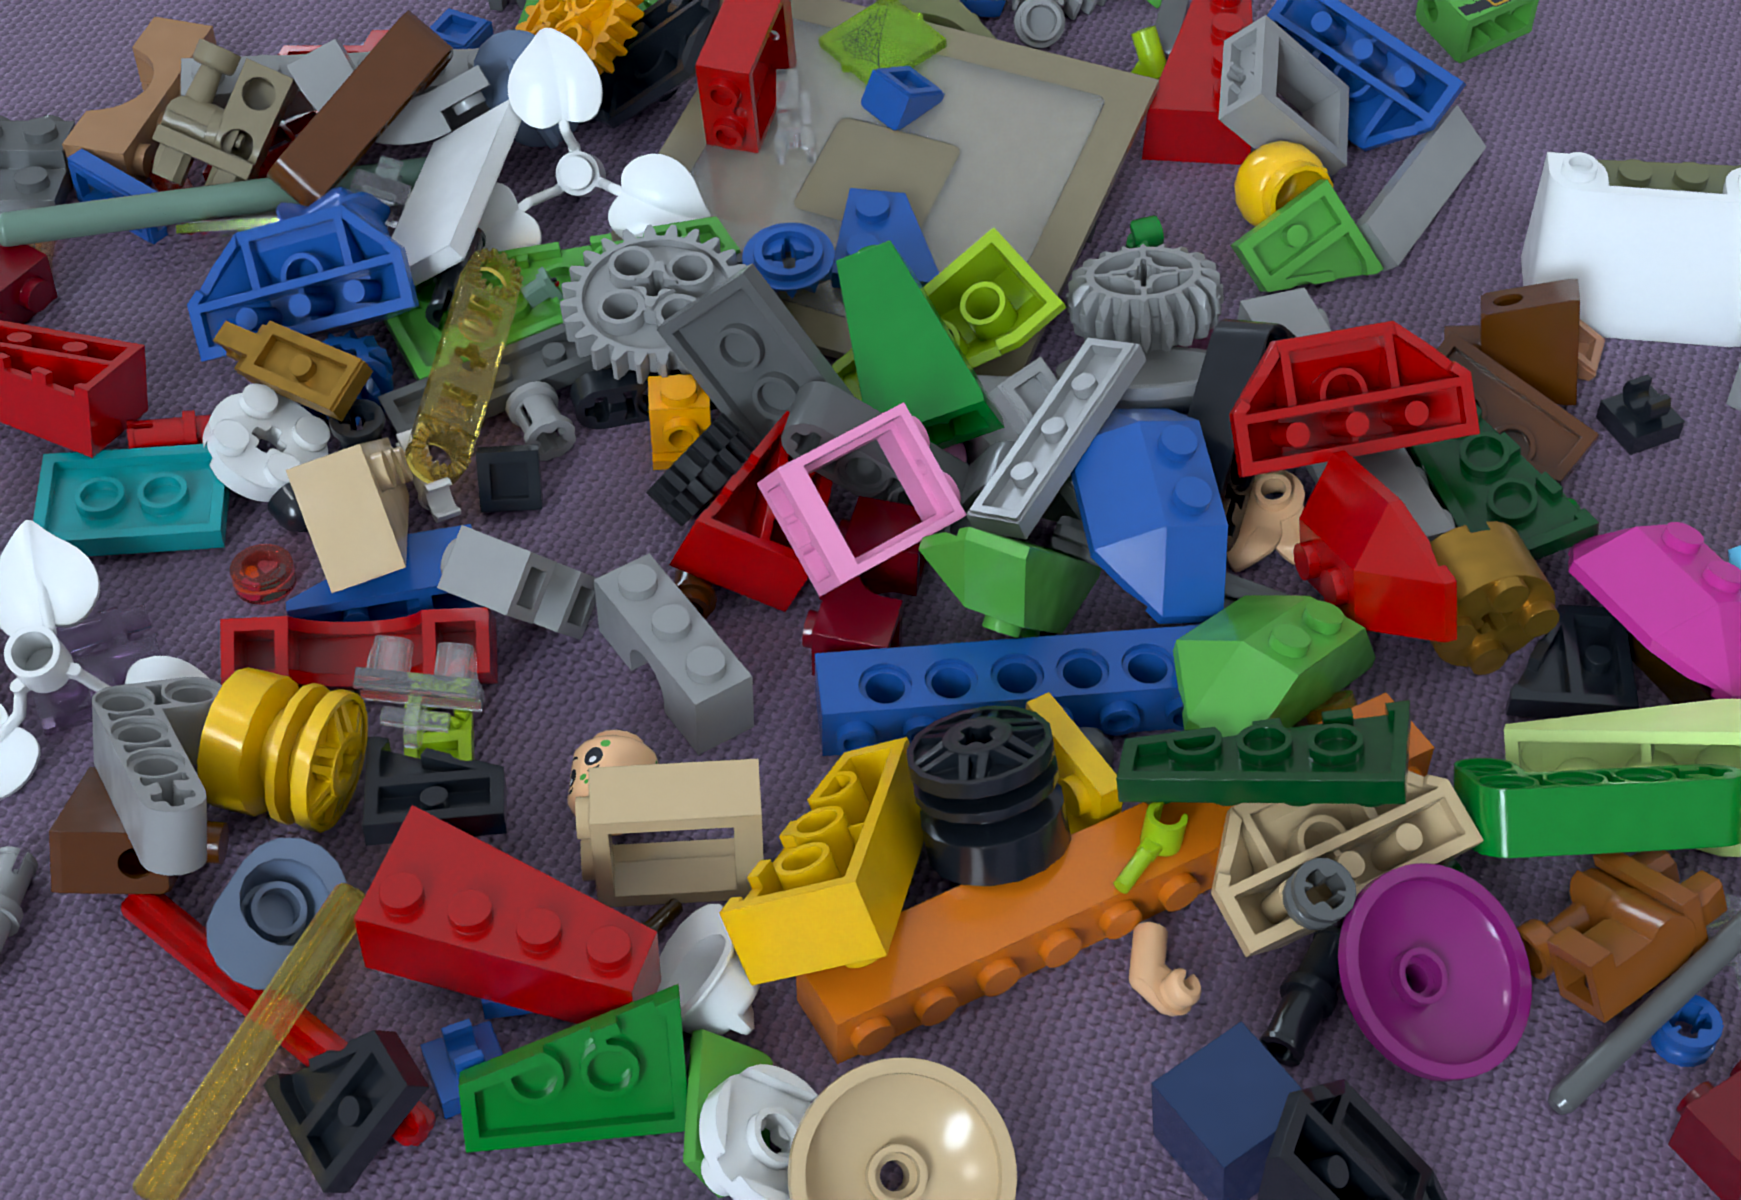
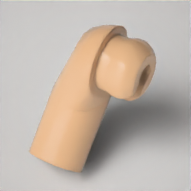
(1154, 979)

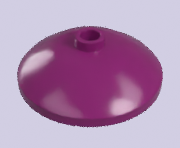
(1463, 966)

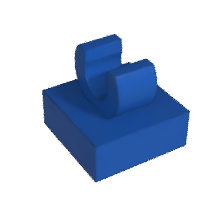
(456, 1051)

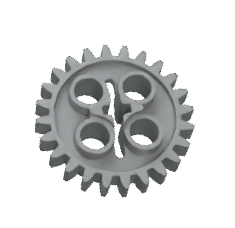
(631, 290)

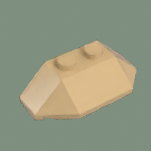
(1272, 840)

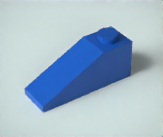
(389, 595)

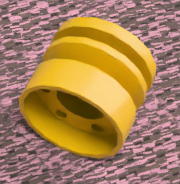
(283, 749)

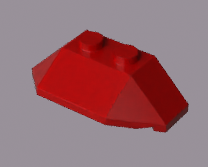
(1348, 392)
(1373, 556)

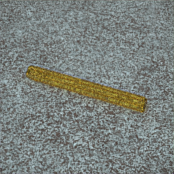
(250, 1048)

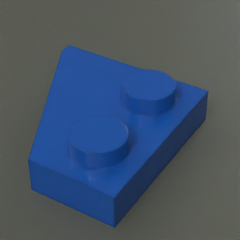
(880, 217)

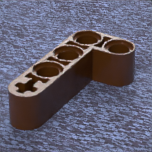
(361, 109)

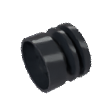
(989, 795)

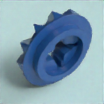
(808, 246)

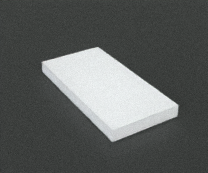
(454, 192)

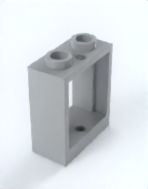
(1267, 61)

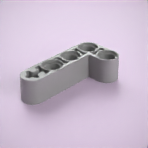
(145, 756)

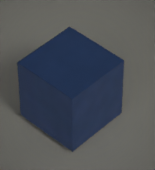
(1222, 1113)

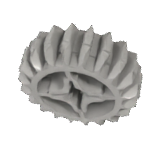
(1146, 297)

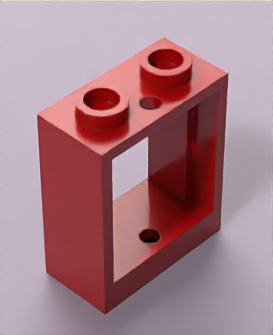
(740, 71)

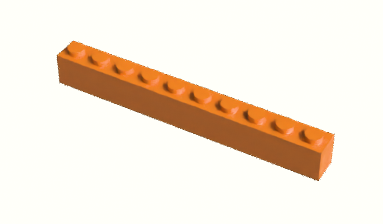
(991, 936)

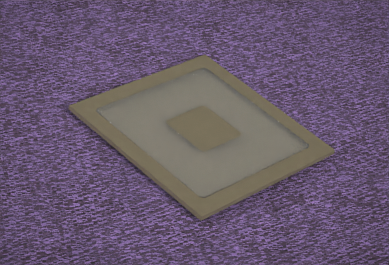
(1011, 147)

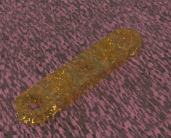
(454, 397)

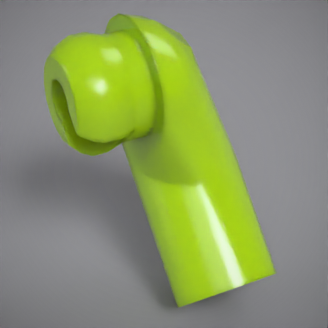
(1149, 52)

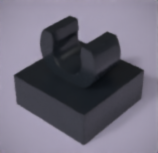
(1640, 416)
(509, 478)

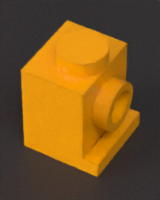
(677, 416)

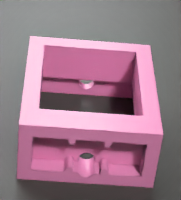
(810, 524)

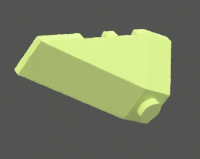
(1632, 738)

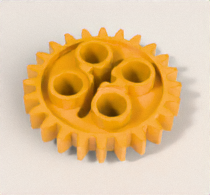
(593, 24)

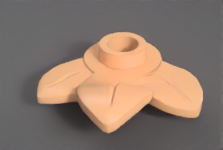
(1269, 522)

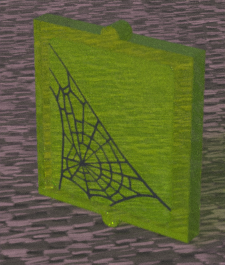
(882, 37)

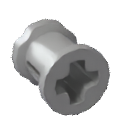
(541, 419)

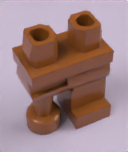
(1623, 930)

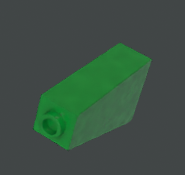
(908, 351)

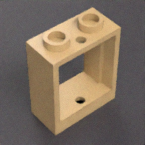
(671, 800)

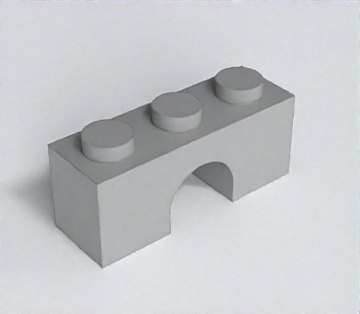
(517, 582)
(700, 678)

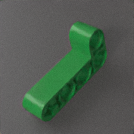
(1599, 808)

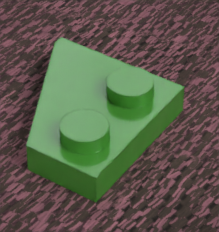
(1306, 243)

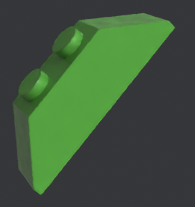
(1010, 580)
(1267, 661)

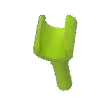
(1155, 841)

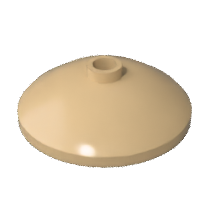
(903, 1113)

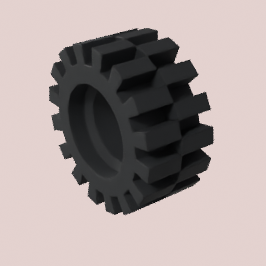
(702, 469)

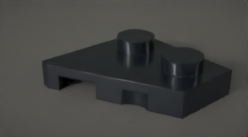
(1577, 668)
(454, 790)
(348, 1105)

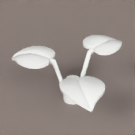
(560, 84)
(43, 588)

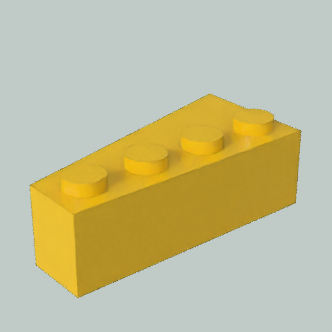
(840, 874)

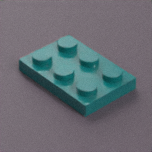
(133, 500)

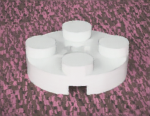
(256, 415)
(731, 1127)

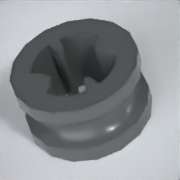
(1318, 872)

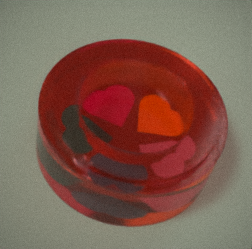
(263, 574)

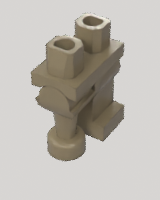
(226, 138)

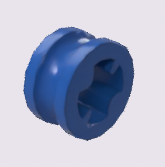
(1684, 1050)

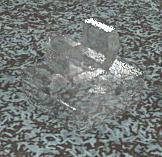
(385, 186)

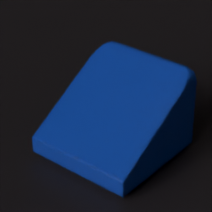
(899, 96)

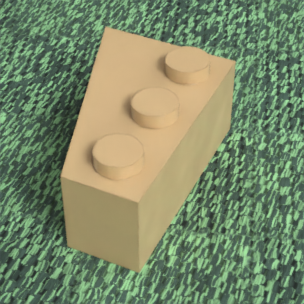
(356, 511)

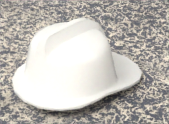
(709, 975)

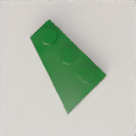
(583, 1083)

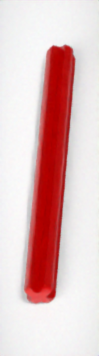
(187, 943)

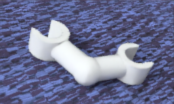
(434, 495)

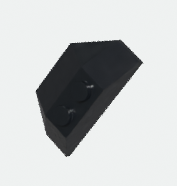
(657, 58)
(1341, 1150)

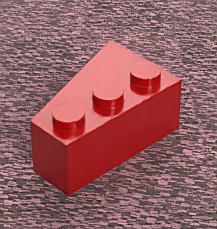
(70, 385)
(739, 537)

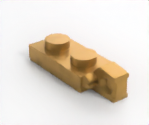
(296, 366)

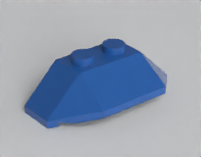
(1389, 83)
(304, 274)
(1155, 513)

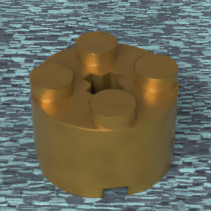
(1499, 596)

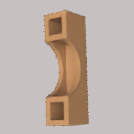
(126, 131)

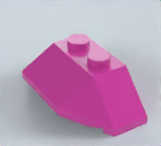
(1670, 598)

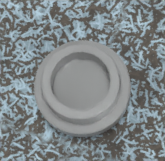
(1039, 23)

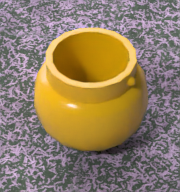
(1274, 177)

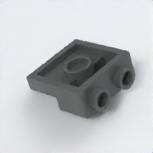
(33, 163)

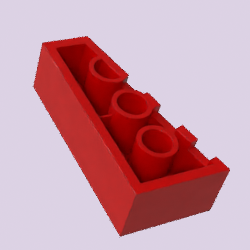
(1185, 110)
(498, 928)

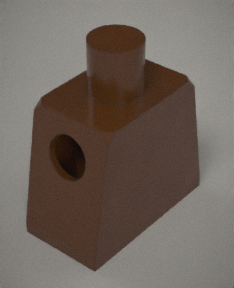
(1532, 335)
(94, 852)

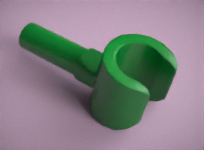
(1146, 232)

